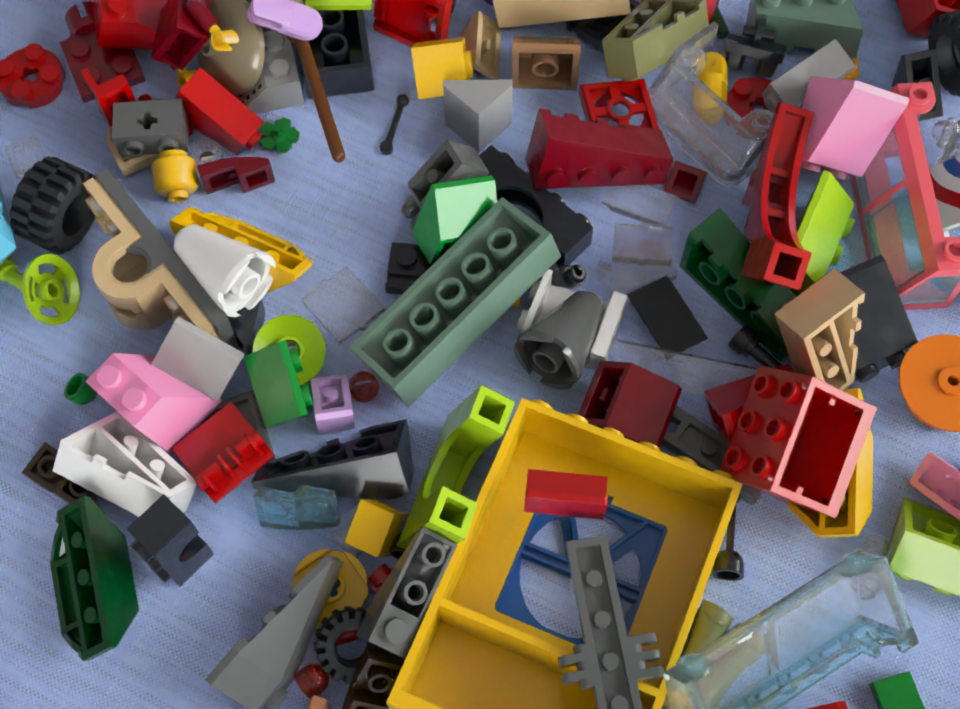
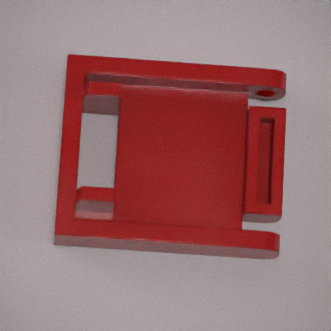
(411, 19)

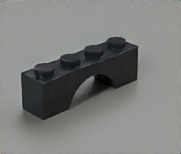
(569, 230)

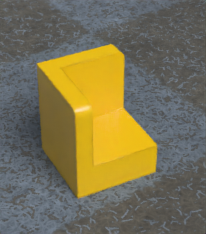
(375, 527)

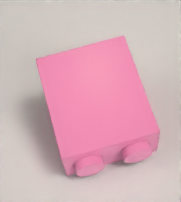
(847, 124)
(151, 398)

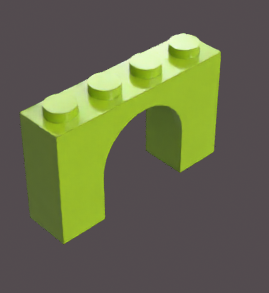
(464, 437)

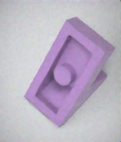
(332, 403)

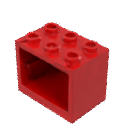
(798, 439)

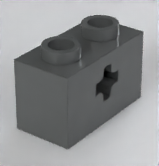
(150, 127)

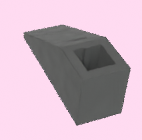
(407, 593)

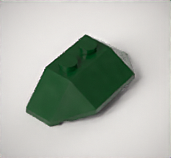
(91, 579)

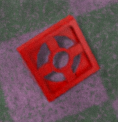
(616, 92)

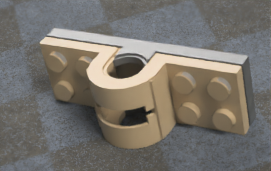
(140, 270)

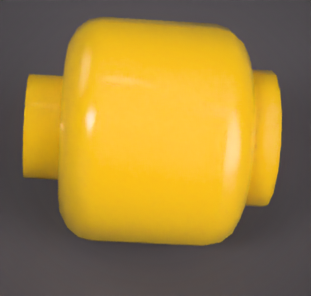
(174, 175)

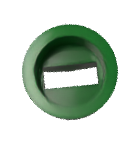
(78, 390)

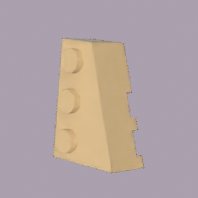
(821, 329)

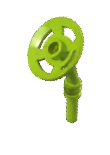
(45, 289)

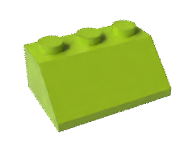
(822, 226)
(926, 547)

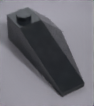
(362, 468)

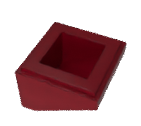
(685, 182)

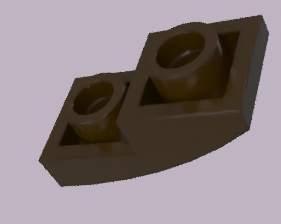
(40, 472)
(373, 680)

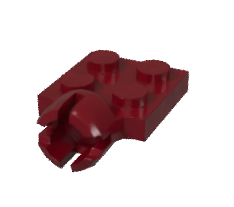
(102, 62)

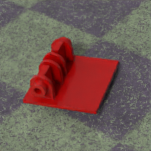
(223, 452)

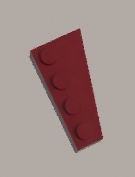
(591, 154)

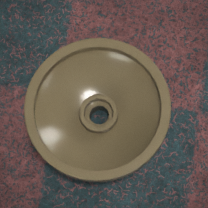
(241, 67)

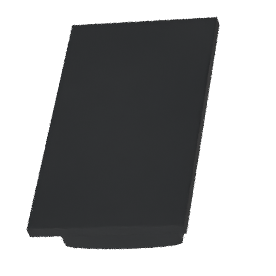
(667, 315)

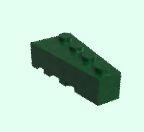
(715, 262)

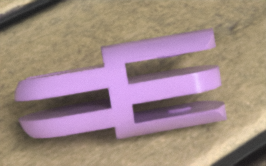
(286, 18)

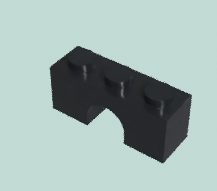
(169, 542)

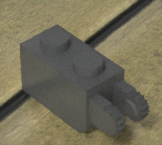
(449, 163)

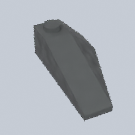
(265, 666)

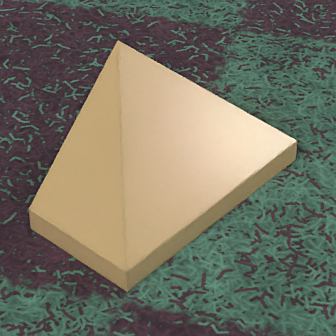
(484, 43)

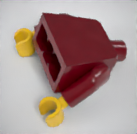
(184, 31)

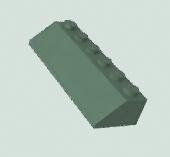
(456, 301)

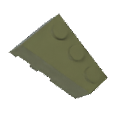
(651, 36)

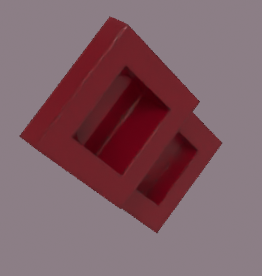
(247, 171)

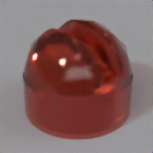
(365, 391)
(312, 680)

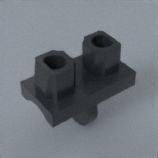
(756, 44)

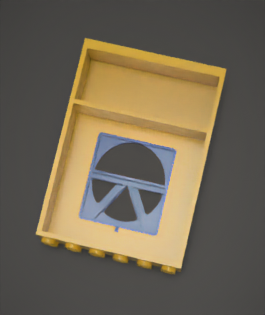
(478, 635)

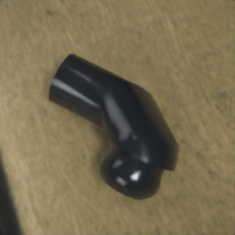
(567, 275)

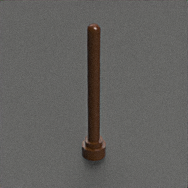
(320, 99)

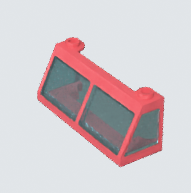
(902, 212)

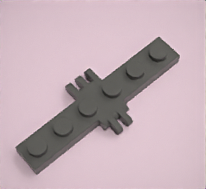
(608, 658)

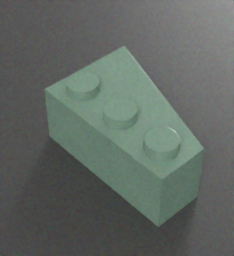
(809, 23)

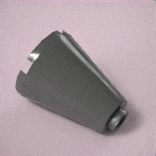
(561, 340)

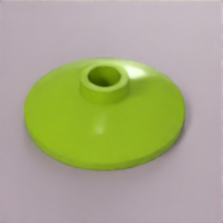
(300, 334)

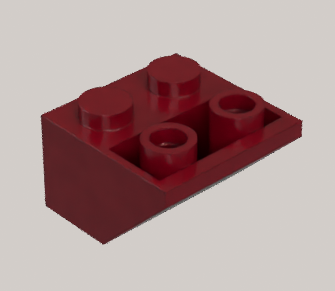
(630, 401)

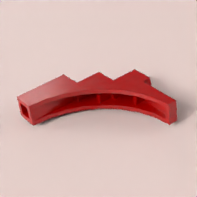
(771, 193)

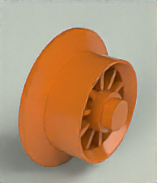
(932, 381)

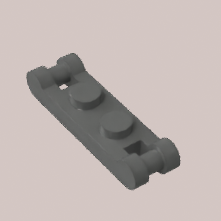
(703, 446)

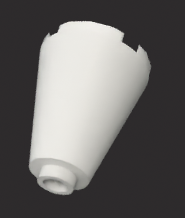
(226, 268)

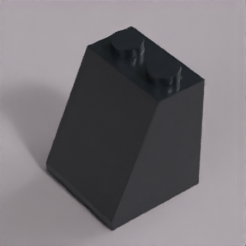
(884, 322)

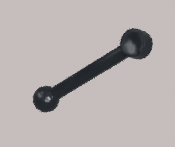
(386, 147)

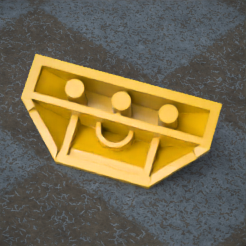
(288, 257)
(857, 500)

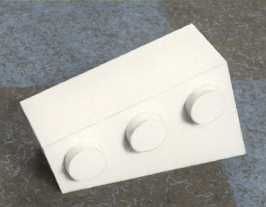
(123, 466)

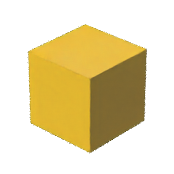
(438, 62)

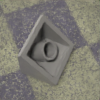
(478, 109)
(197, 358)

